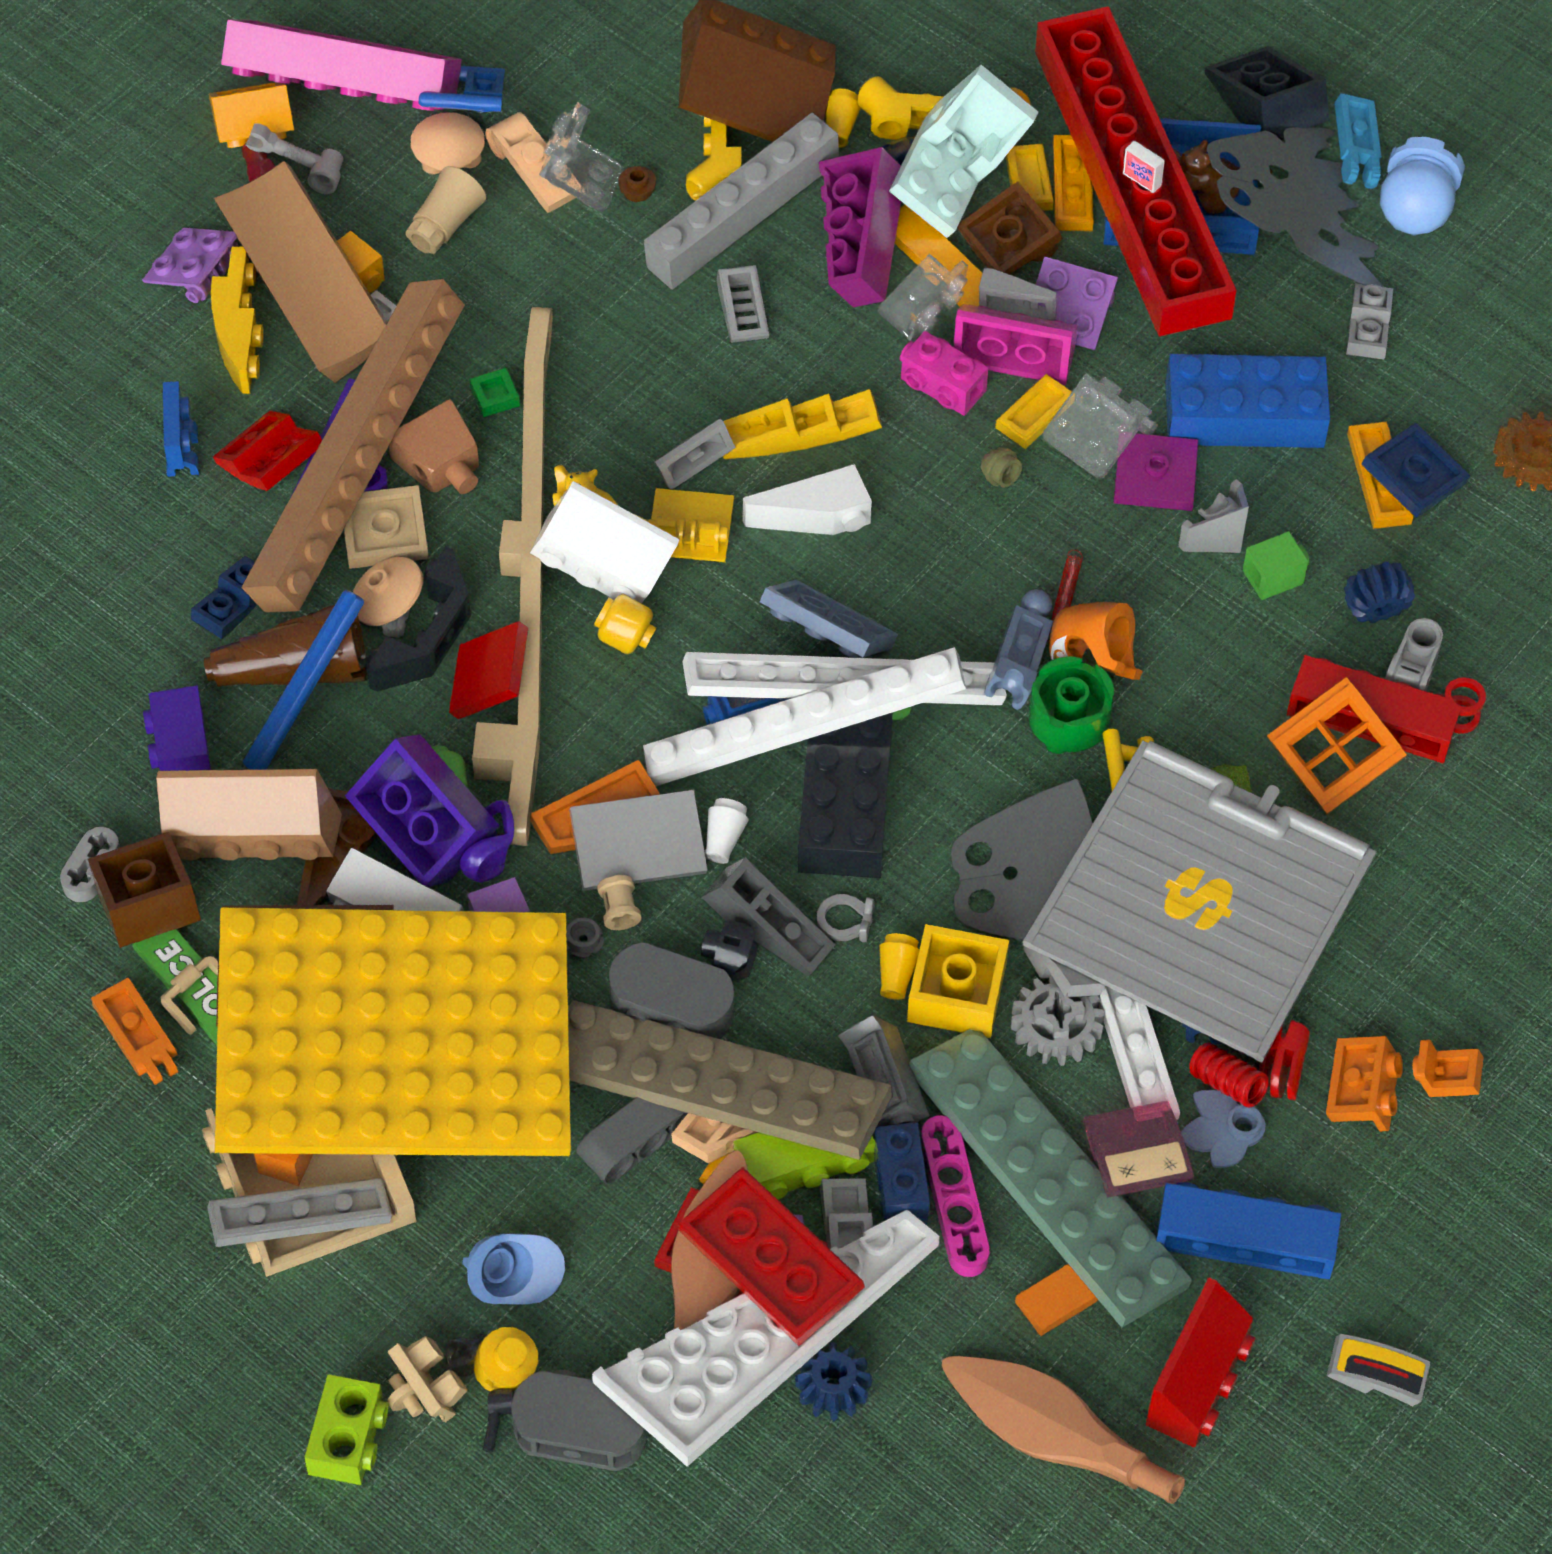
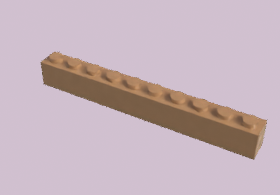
(353, 447)

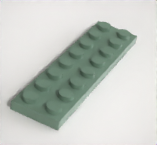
(1049, 1176)

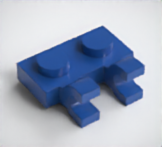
(178, 431)

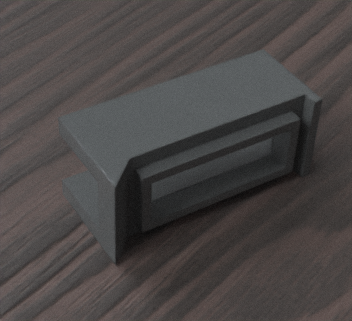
(881, 1056)

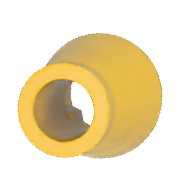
(842, 113)
(897, 964)

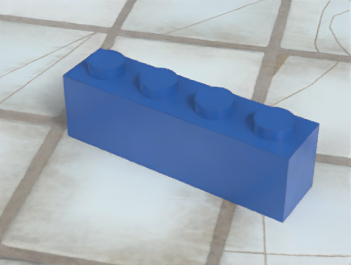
(1248, 1230)

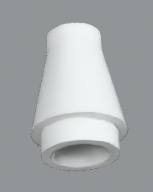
(724, 828)

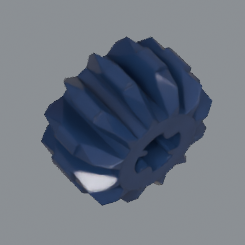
(1379, 592)
(842, 1396)

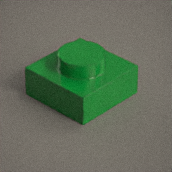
(494, 392)

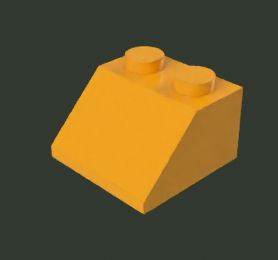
(240, 108)

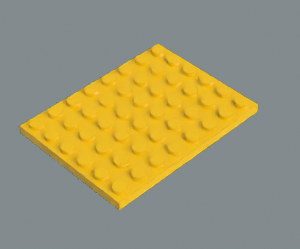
(392, 1033)

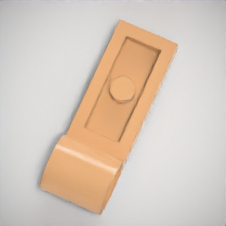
(524, 148)

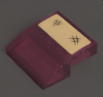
(1138, 1148)

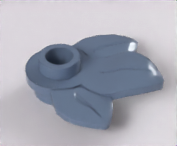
(1217, 1131)

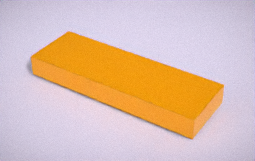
(1071, 187)
(1381, 504)

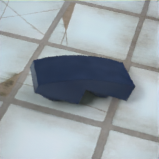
(228, 603)

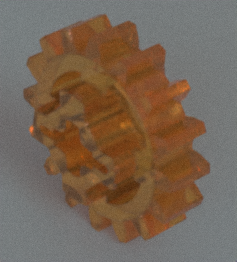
(1532, 451)

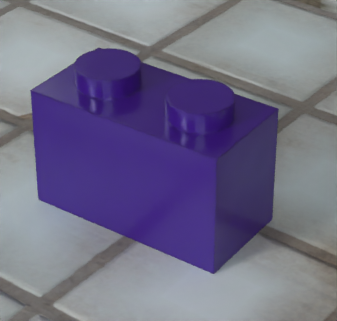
(178, 730)

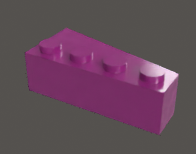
(860, 223)

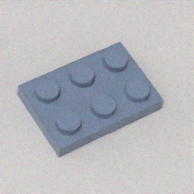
(827, 619)

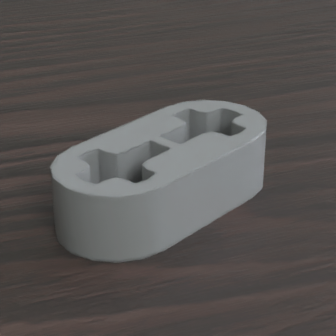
(78, 863)

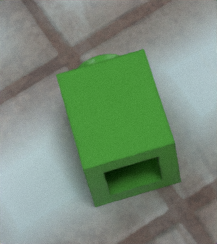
(1275, 565)

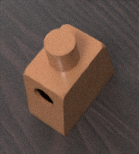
(437, 450)

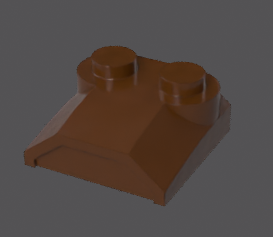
(1010, 231)

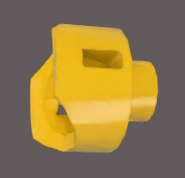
(505, 1359)

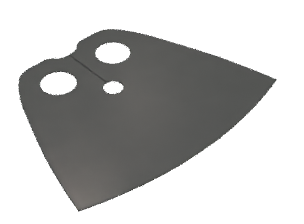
(1037, 840)

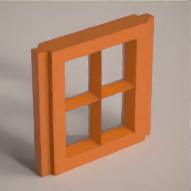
(1313, 717)

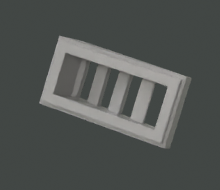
(735, 278)
(1012, 295)

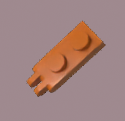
(135, 1030)

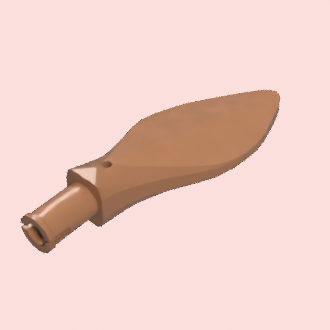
(695, 1279)
(1052, 1423)

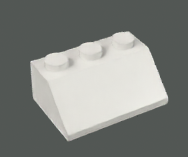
(603, 545)

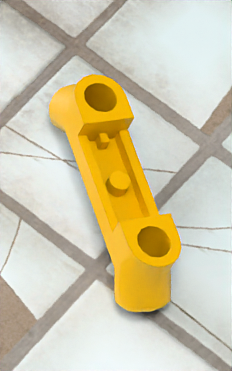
(897, 112)
(718, 166)

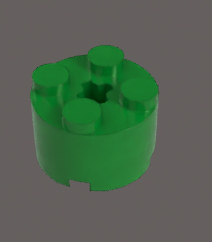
(1070, 705)

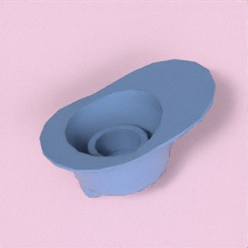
(514, 1268)

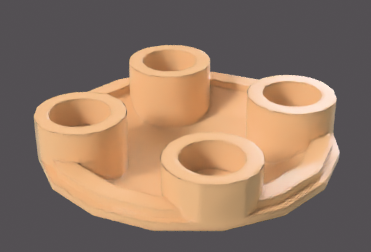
(447, 141)

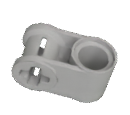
(1413, 662)

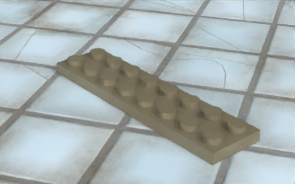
(724, 1080)

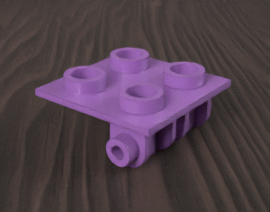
(193, 260)
(1081, 297)

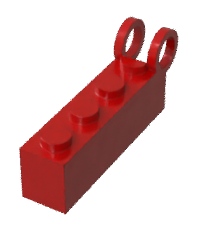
(1415, 718)

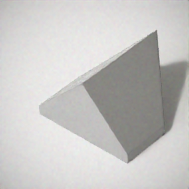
(1223, 524)

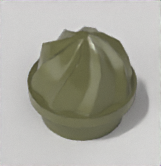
(1001, 467)

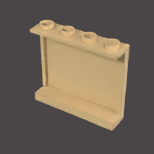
(276, 1255)

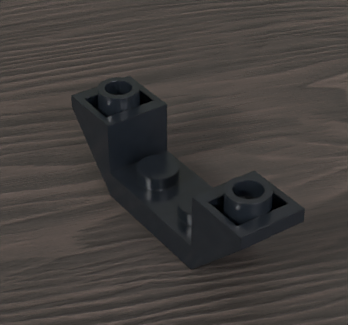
(399, 663)

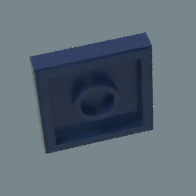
(1415, 470)

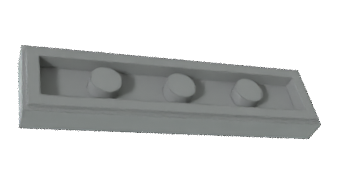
(299, 1212)

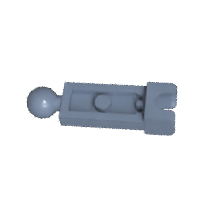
(1022, 648)

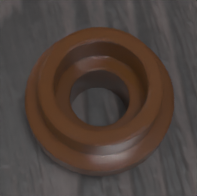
(637, 183)

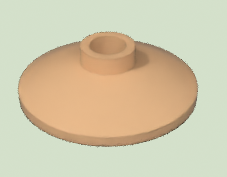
(388, 590)

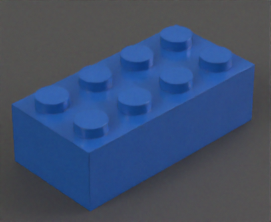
(1248, 400)

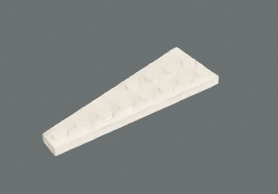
(725, 1365)

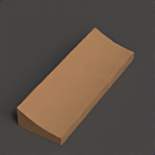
(305, 270)

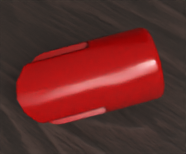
(1286, 1052)

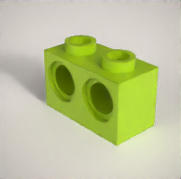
(336, 1429)

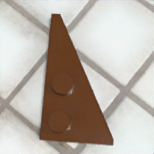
(353, 833)

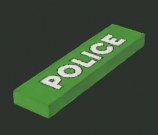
(167, 957)

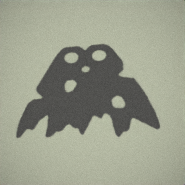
(1297, 203)

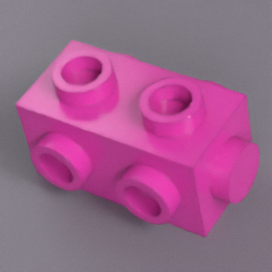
(943, 372)

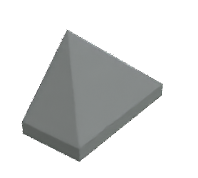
(695, 454)

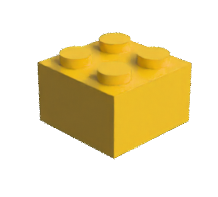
(957, 980)

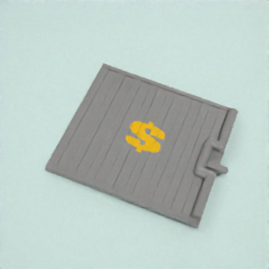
(1201, 899)

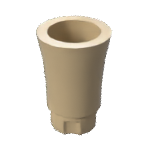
(445, 209)

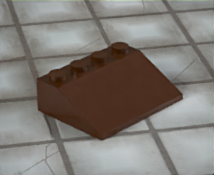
(752, 70)

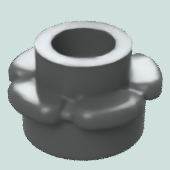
(584, 928)

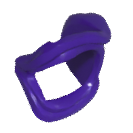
(487, 856)

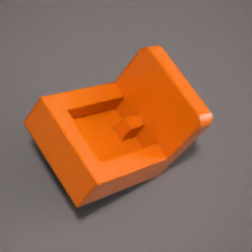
(1448, 1070)

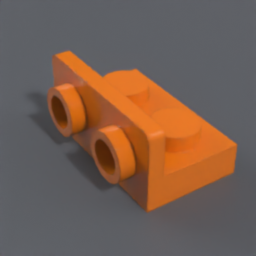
(1364, 1081)

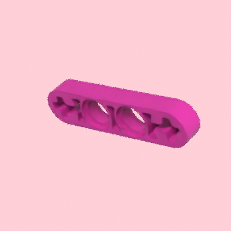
(954, 1195)

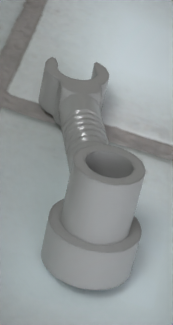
(324, 168)

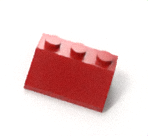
(1201, 1366)

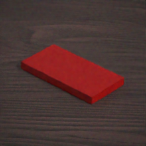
(771, 1256)

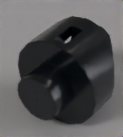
(731, 949)

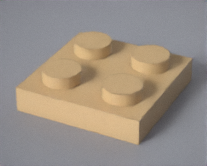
(385, 527)

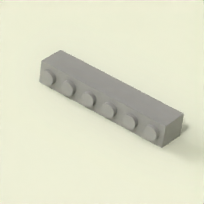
(740, 201)

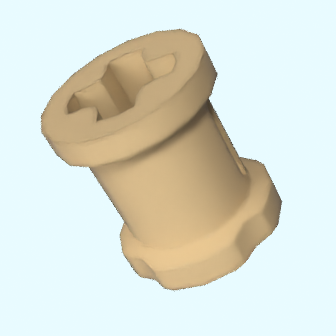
(619, 902)

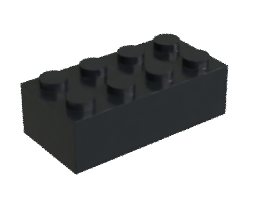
(846, 800)

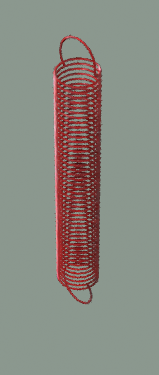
(1072, 566)

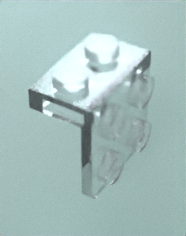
(577, 165)
(923, 295)
(1097, 425)

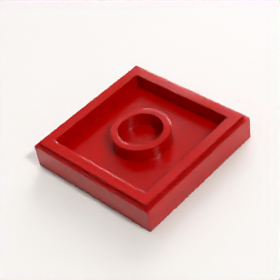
(488, 670)

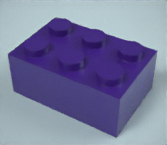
(421, 809)

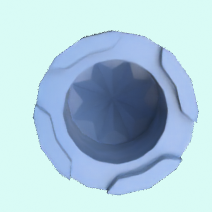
(1420, 185)

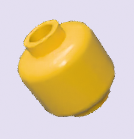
(625, 624)

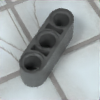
(628, 1138)

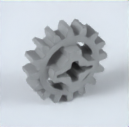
(1041, 1031)

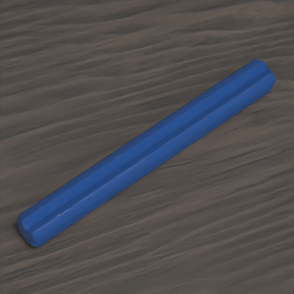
(303, 681)

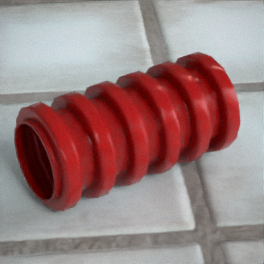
(1229, 1074)

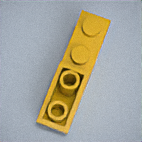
(236, 320)

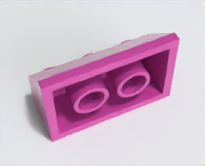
(1016, 342)

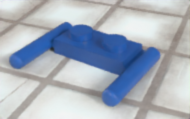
(481, 93)

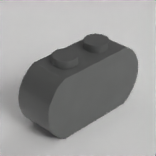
(671, 990)
(574, 1422)

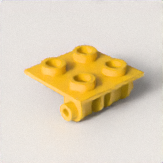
(697, 520)

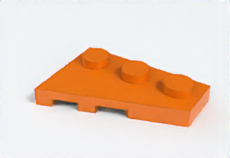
(554, 820)

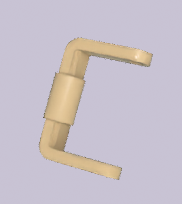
(180, 984)

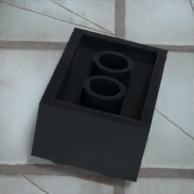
(1270, 91)

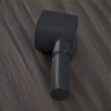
(498, 1404)

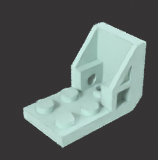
(960, 146)

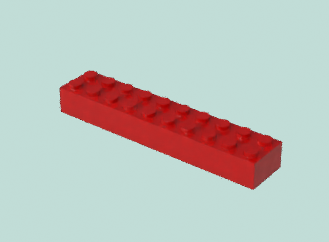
(1159, 231)

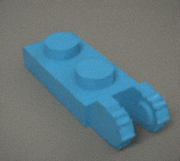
(1358, 139)

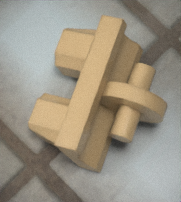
(435, 1395)

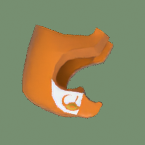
(1102, 628)

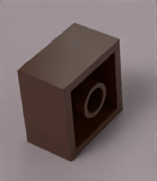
(144, 889)

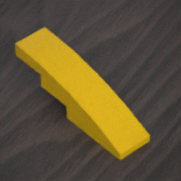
(803, 426)

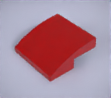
(268, 450)

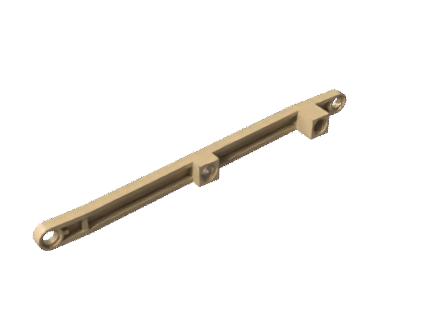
(509, 750)

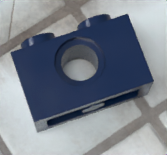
(901, 1171)

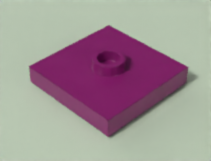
(1157, 472)

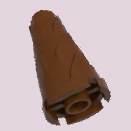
(277, 652)

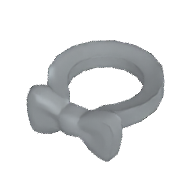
(860, 930)

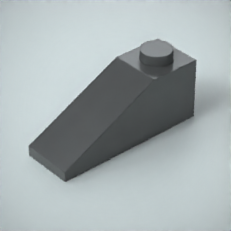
(779, 926)

